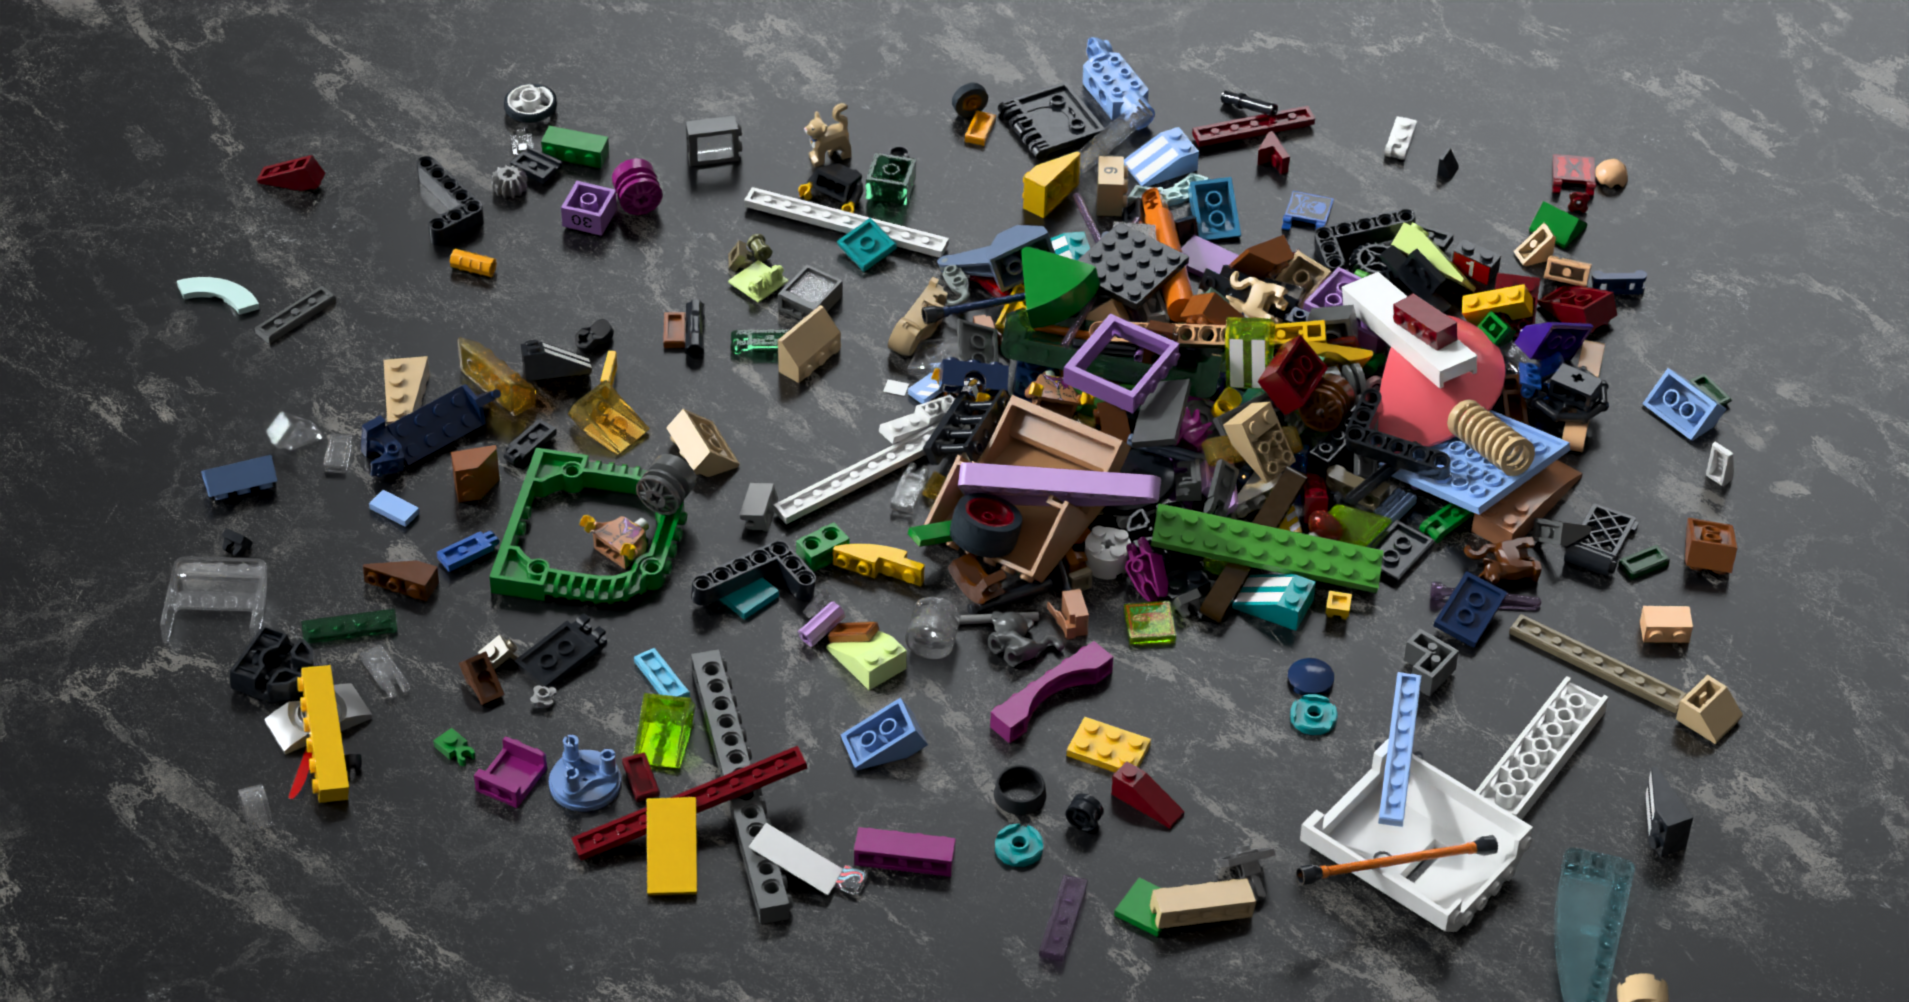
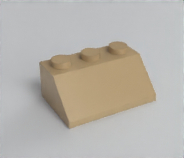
(808, 345)
(701, 444)

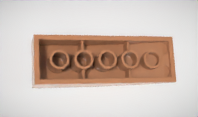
(1516, 512)

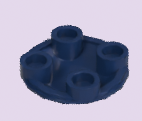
(1311, 676)

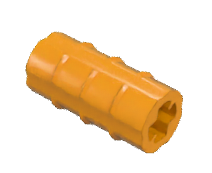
(473, 262)

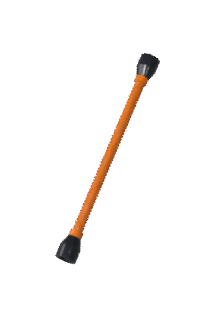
(1311, 873)

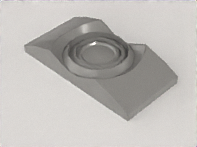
(287, 721)

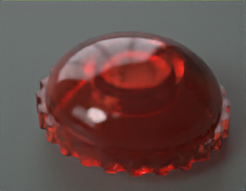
(1325, 525)

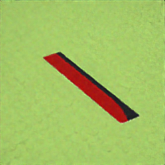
(302, 778)

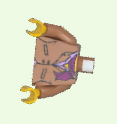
(1055, 395)
(618, 539)

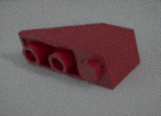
(1313, 496)

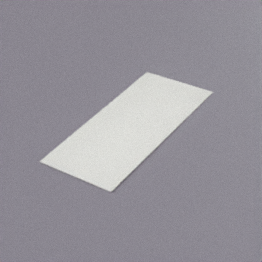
(796, 858)

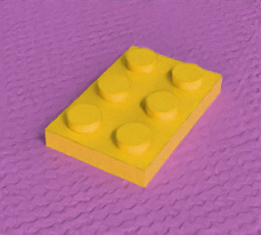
(1107, 745)

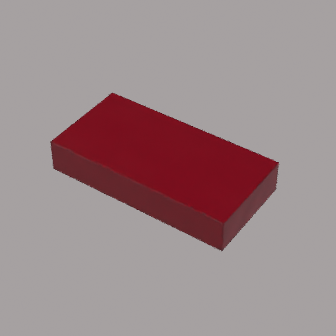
(640, 777)

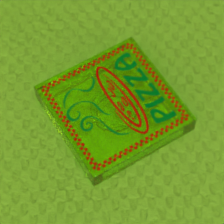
(1149, 622)

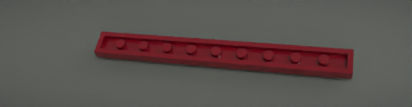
(707, 796)

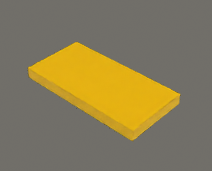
(671, 846)

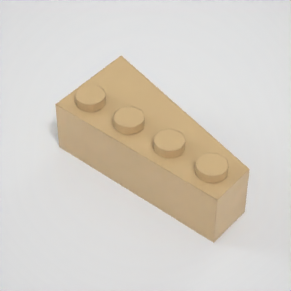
(405, 385)

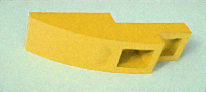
(875, 559)

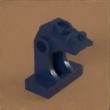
(385, 444)

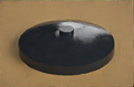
(1147, 464)

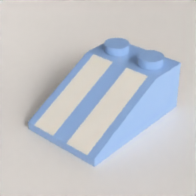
(1163, 158)

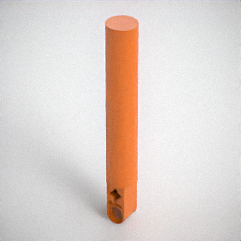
(1178, 289)

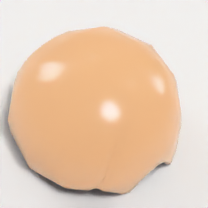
(1611, 173)

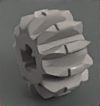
(509, 181)

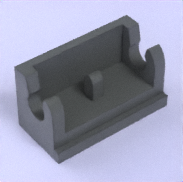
(1188, 483)

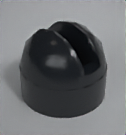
(353, 760)

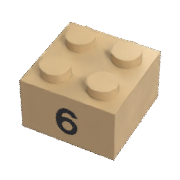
(1111, 186)

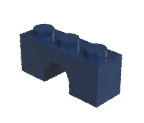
(954, 372)

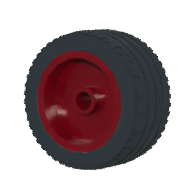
(986, 525)

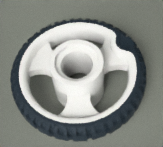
(529, 103)

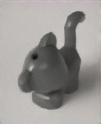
(1010, 638)

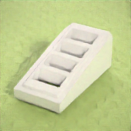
(1720, 465)

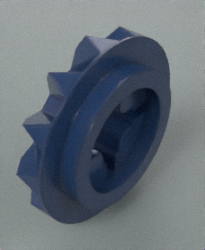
(1244, 475)

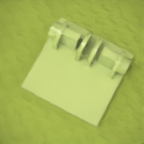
(759, 280)

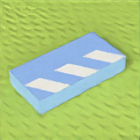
(925, 389)

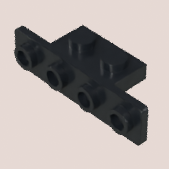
(1417, 275)

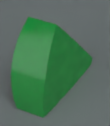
(1055, 286)

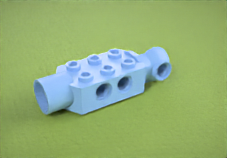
(1113, 80)

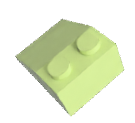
(871, 660)

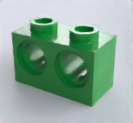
(817, 547)

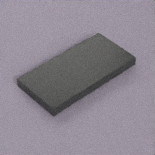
(1162, 414)

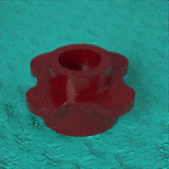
(1578, 196)

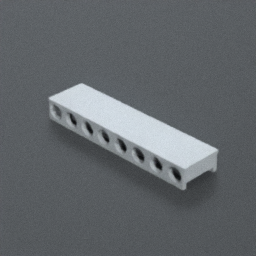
(1373, 305)
(1543, 748)

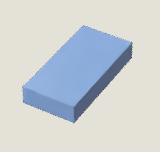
(394, 508)

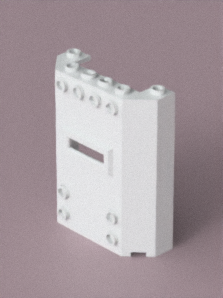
(1436, 816)

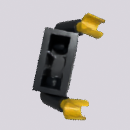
(837, 182)

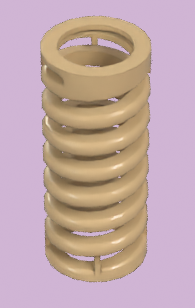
(1495, 438)

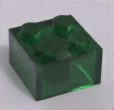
(891, 178)

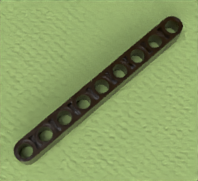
(1272, 515)

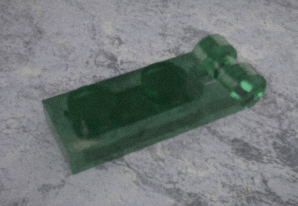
(755, 340)

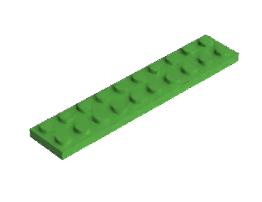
(1267, 548)

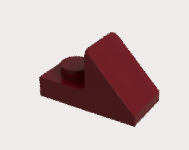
(1273, 151)

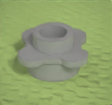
(543, 696)

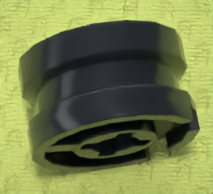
(1084, 812)

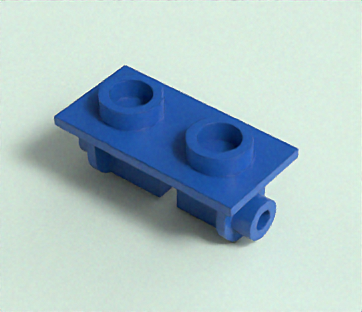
(1529, 379)

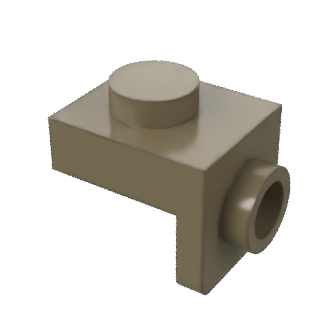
(500, 650)

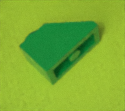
(1497, 329)

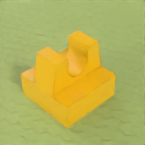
(1338, 604)

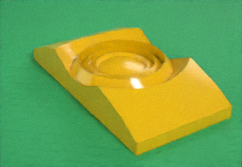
(1340, 355)

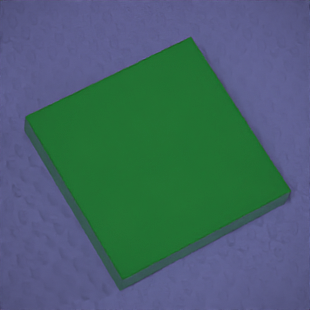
(1136, 907)

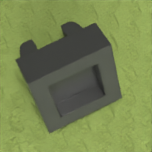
(1188, 599)

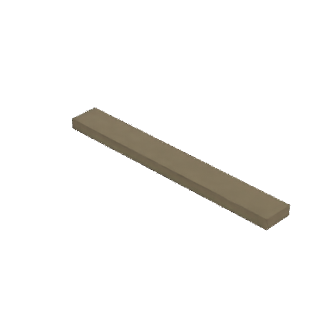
(1597, 663)

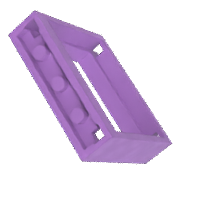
(1107, 391)

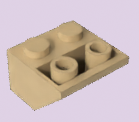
(1709, 709)

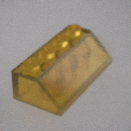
(492, 373)

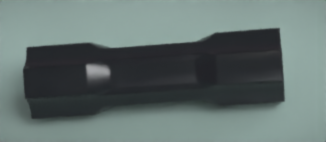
(695, 340)

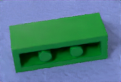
(575, 146)

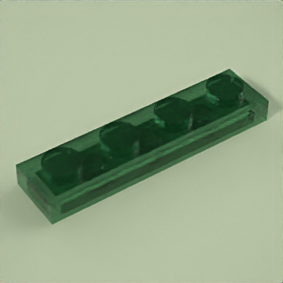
(349, 626)

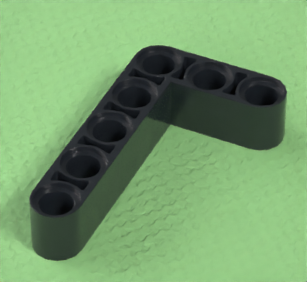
(465, 209)
(1350, 234)
(1391, 444)
(763, 562)

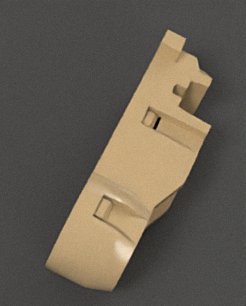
(911, 328)

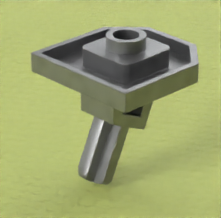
(1248, 866)

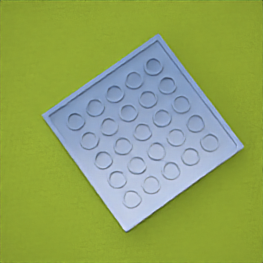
(1477, 482)

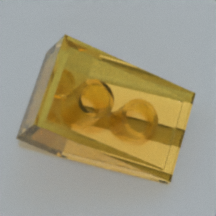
(608, 418)

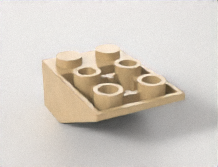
(1260, 440)

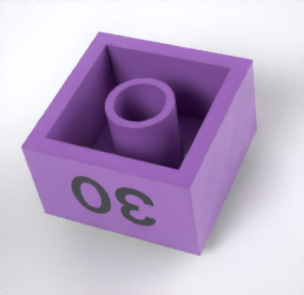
(589, 208)

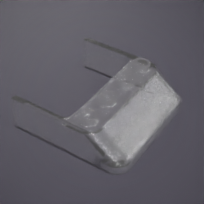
(216, 585)

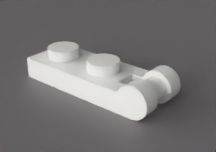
(1400, 138)

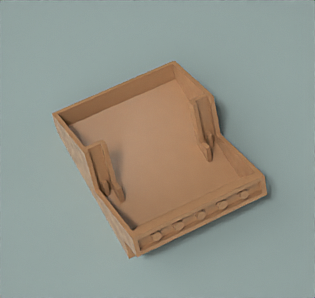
(1042, 439)

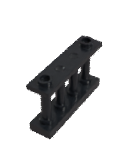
(1221, 284)
(954, 421)

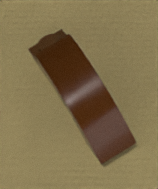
(974, 581)

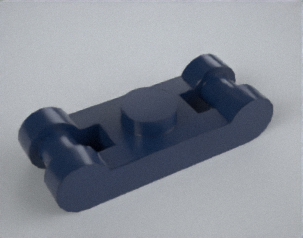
(1619, 282)

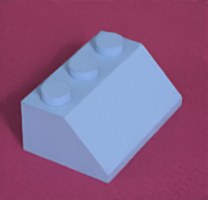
(1683, 405)

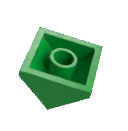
(1563, 225)

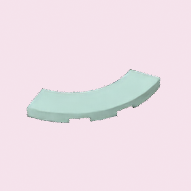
(1173, 195)
(230, 292)

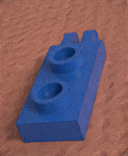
(467, 550)

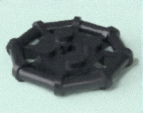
(1557, 408)

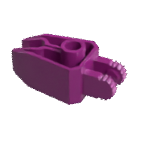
(1146, 570)

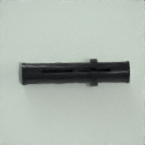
(1243, 101)

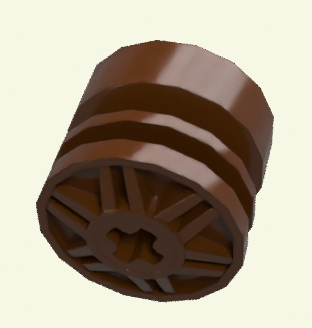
(1328, 403)

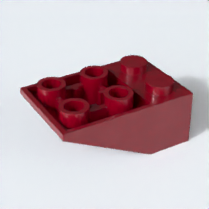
(1532, 283)

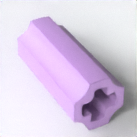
(821, 624)

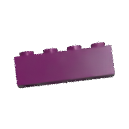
(904, 851)

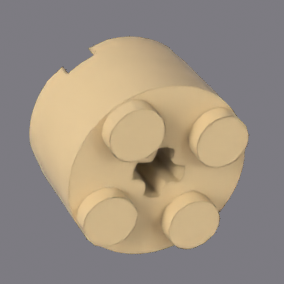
(1643, 989)

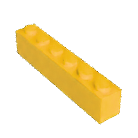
(324, 734)

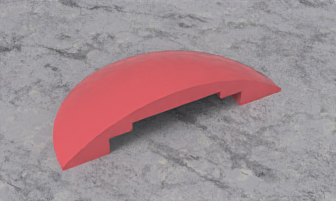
(1419, 409)

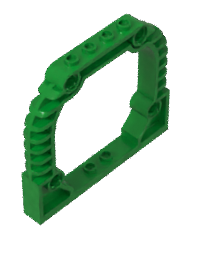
(534, 579)

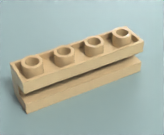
(1202, 903)

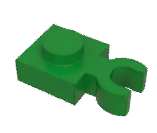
(452, 745)

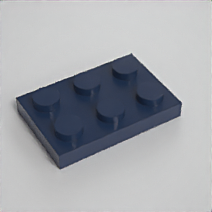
(1470, 609)

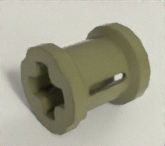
(760, 248)

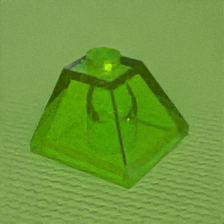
(1358, 525)

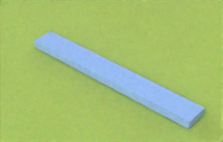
(1399, 750)

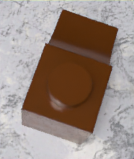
(481, 677)

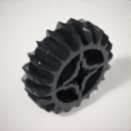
(1368, 260)

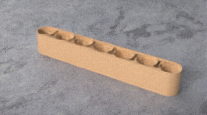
(1196, 341)
(1590, 357)

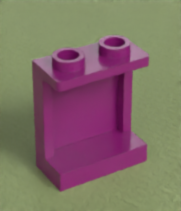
(512, 773)

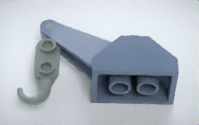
(999, 260)

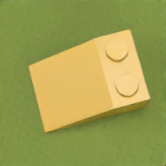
(1050, 183)

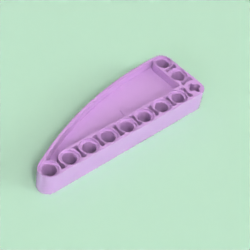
(1081, 488)

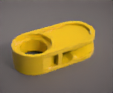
(1227, 401)

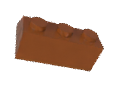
(1265, 259)

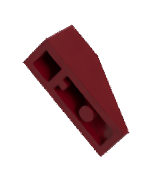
(294, 174)
(1145, 795)

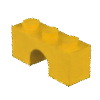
(1513, 300)

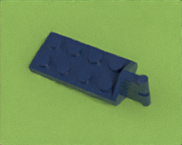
(440, 422)

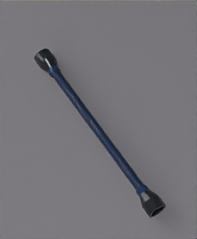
(935, 313)

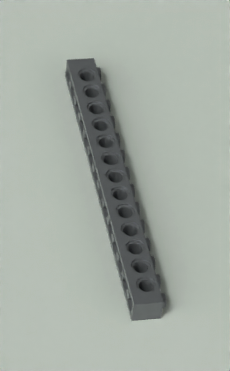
(746, 810)

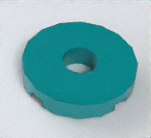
(1313, 724)
(1023, 855)

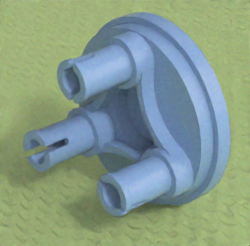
(584, 777)

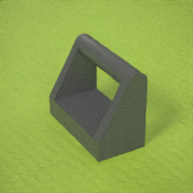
(1558, 531)

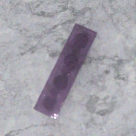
(1063, 918)

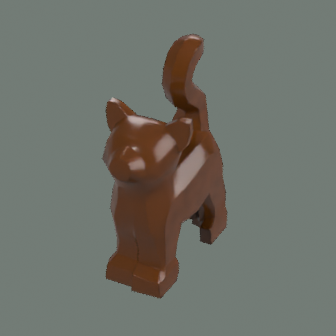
(1511, 560)

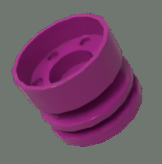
(637, 186)

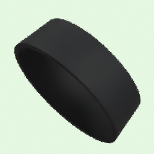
(1020, 807)

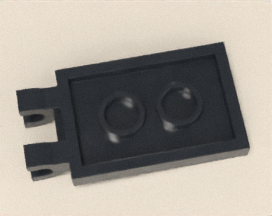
(561, 652)

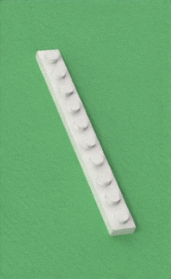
(842, 220)
(854, 476)

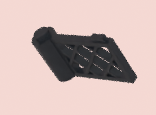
(1591, 555)

